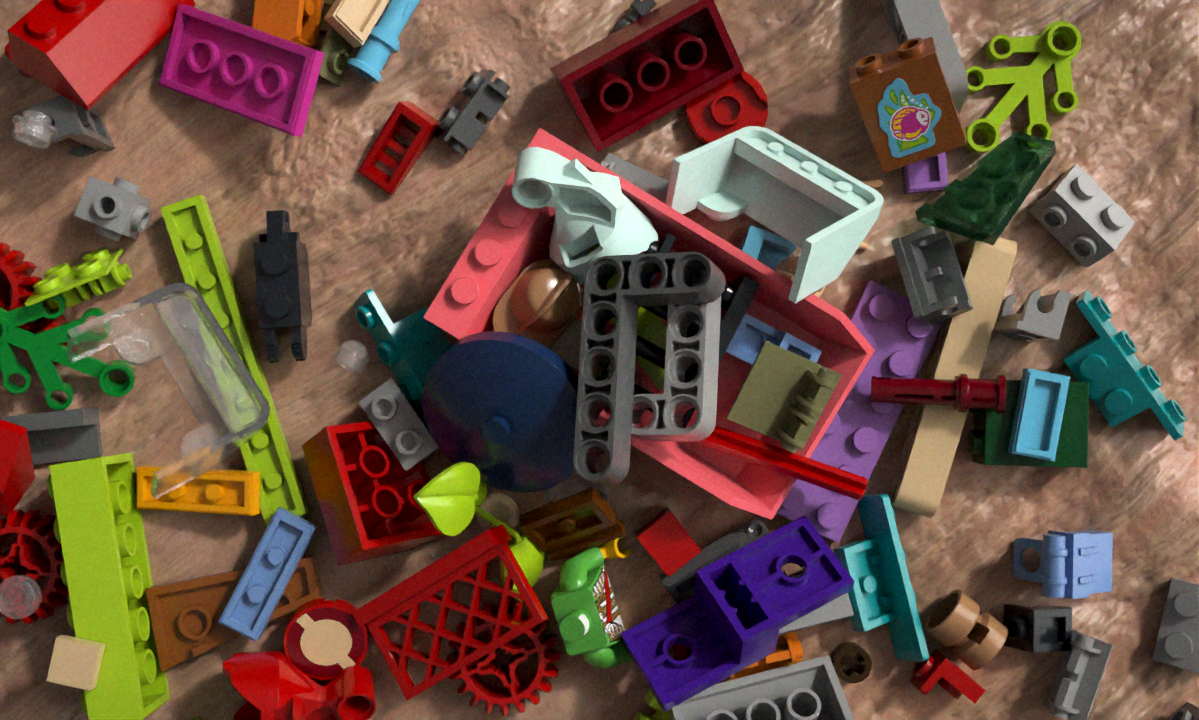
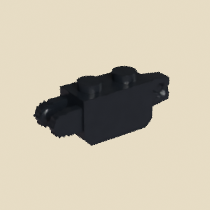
(282, 286)

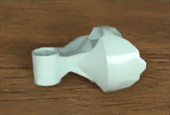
(586, 209)

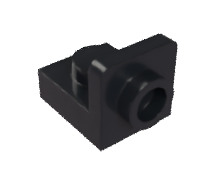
(1038, 628)

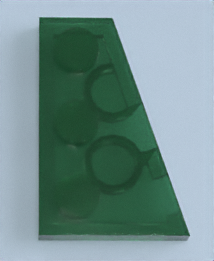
(993, 192)

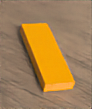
(212, 492)

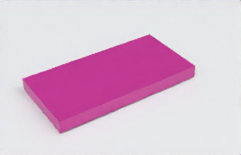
(241, 69)

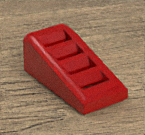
(396, 123)

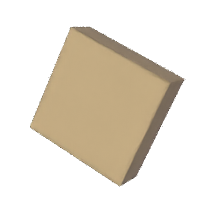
(75, 662)

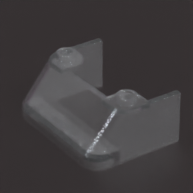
(202, 362)

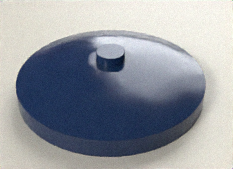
(504, 410)

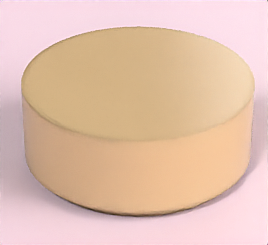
(501, 507)

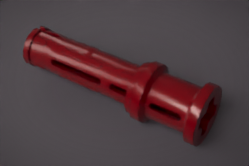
(959, 393)

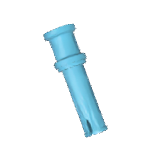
(382, 40)

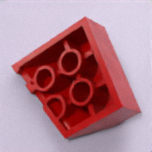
(366, 494)

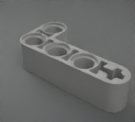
(924, 20)
(679, 395)

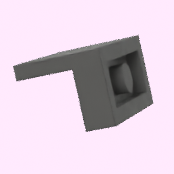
(62, 434)

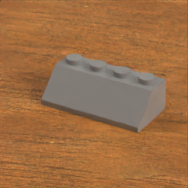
(784, 693)

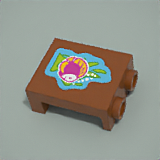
(906, 104)

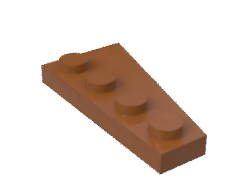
(189, 610)

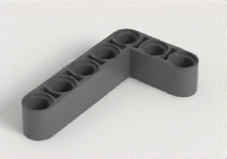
(620, 346)

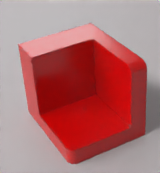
(668, 542)

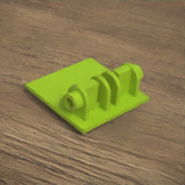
(98, 271)

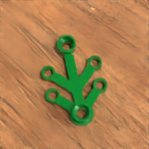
(47, 347)

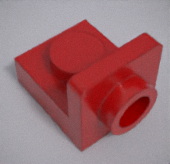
(953, 678)

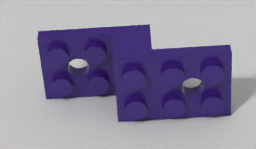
(736, 612)

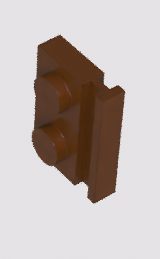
(572, 524)

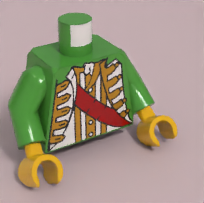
(588, 608)

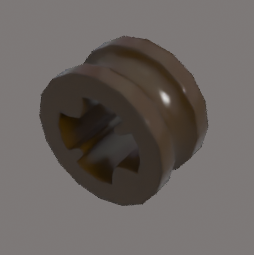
(851, 675)

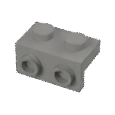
(1082, 217)
(1179, 628)

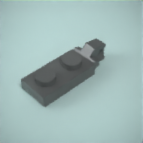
(682, 583)

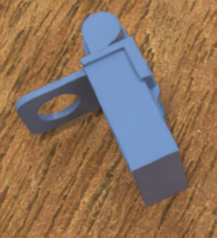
(1070, 563)

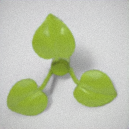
(451, 504)

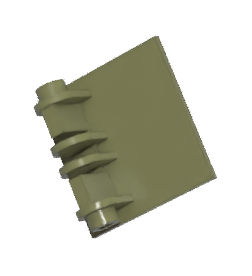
(783, 396)

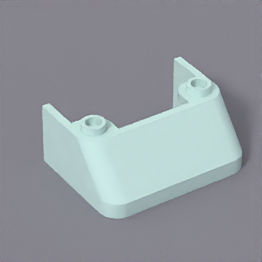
(784, 191)

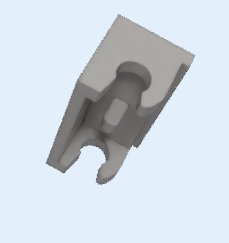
(1040, 318)

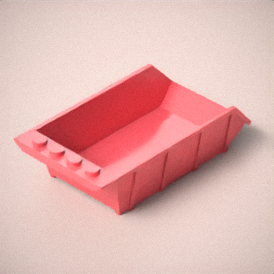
(518, 236)

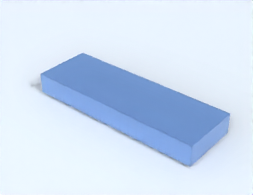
(268, 574)

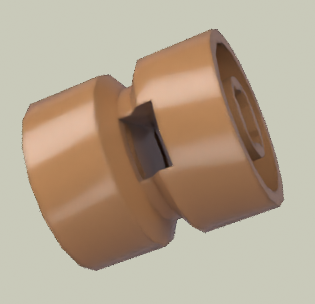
(973, 635)

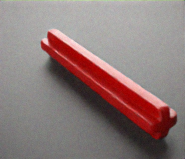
(786, 462)

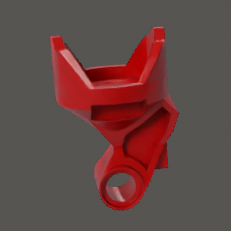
(283, 692)

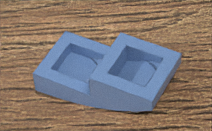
(752, 334)

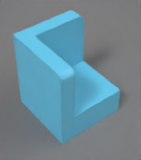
(766, 246)

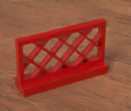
(433, 579)

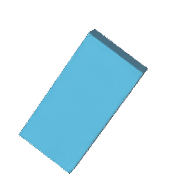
(1038, 414)

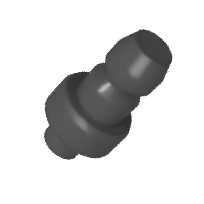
(638, 10)

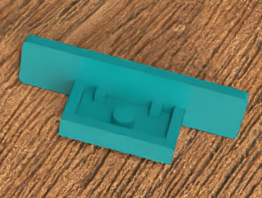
(405, 346)
(1116, 376)
(882, 580)

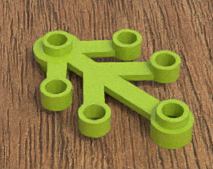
(1026, 82)

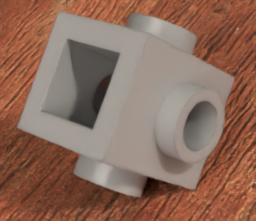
(114, 208)

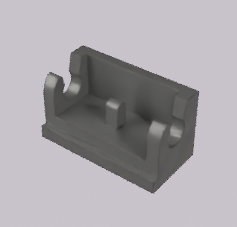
(76, 124)
(932, 275)

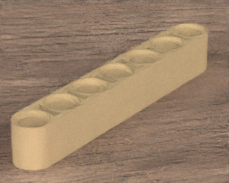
(957, 351)

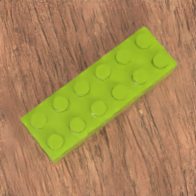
(107, 582)

